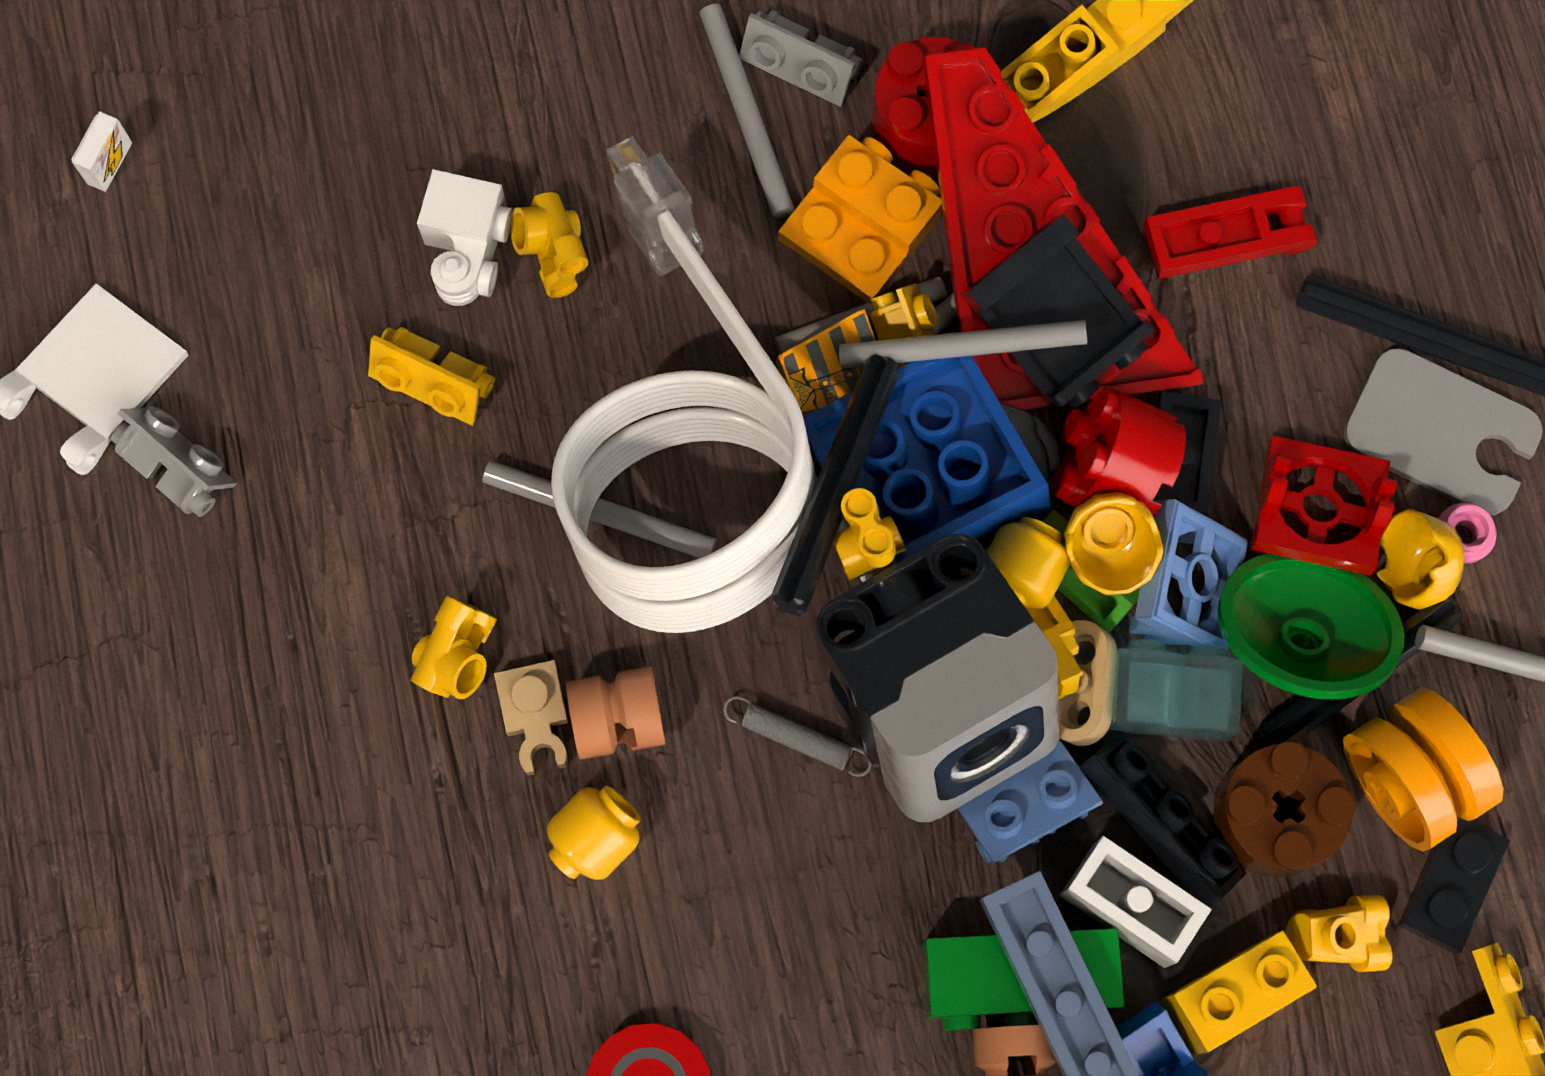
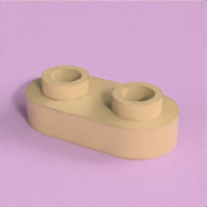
(1095, 687)

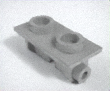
(784, 51)
(153, 439)

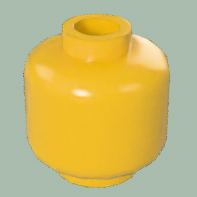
(1030, 560)
(593, 833)

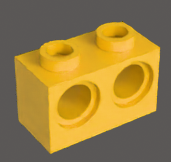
(1239, 993)

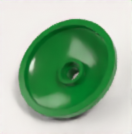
(1310, 627)

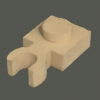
(532, 705)

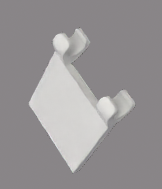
(92, 367)

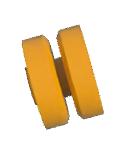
(1423, 769)

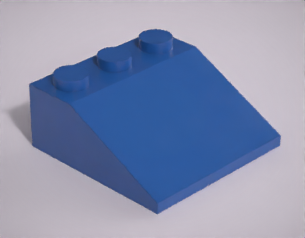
(942, 456)

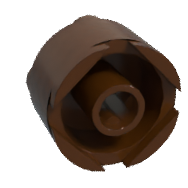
(1317, 814)

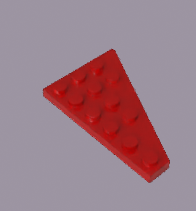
(998, 191)

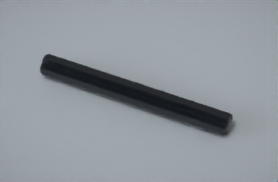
(1422, 334)
(838, 476)

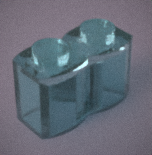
(1177, 693)

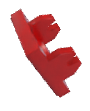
(1370, 475)

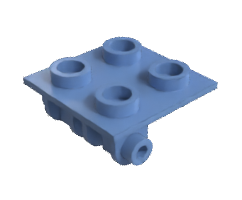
(1029, 805)

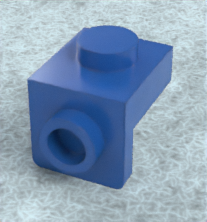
(1157, 1045)

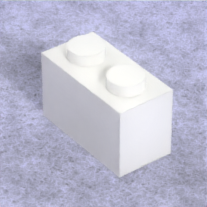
(1136, 901)

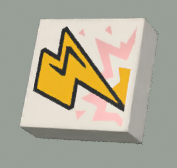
(101, 151)

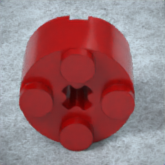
(901, 102)
(1118, 448)

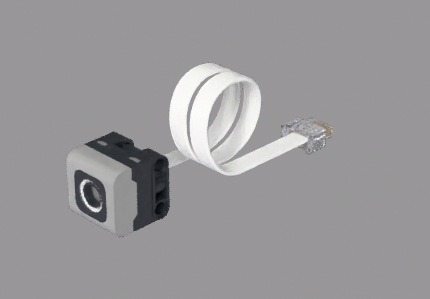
(942, 672)

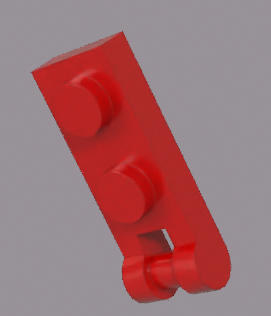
(1228, 232)

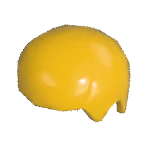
(1113, 543)
(1422, 559)

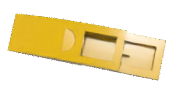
(1085, 50)

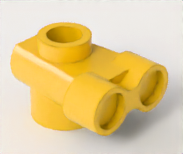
(554, 237)
(868, 541)
(448, 656)
(1344, 934)

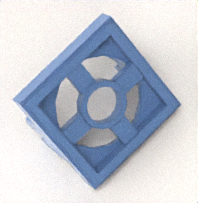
(1219, 554)

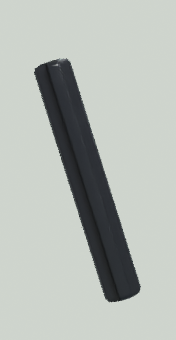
(1308, 713)

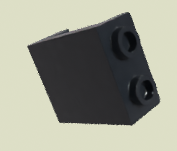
(1054, 282)

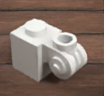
(469, 221)

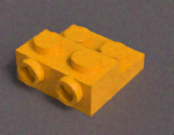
(863, 217)

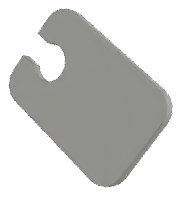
(1432, 427)

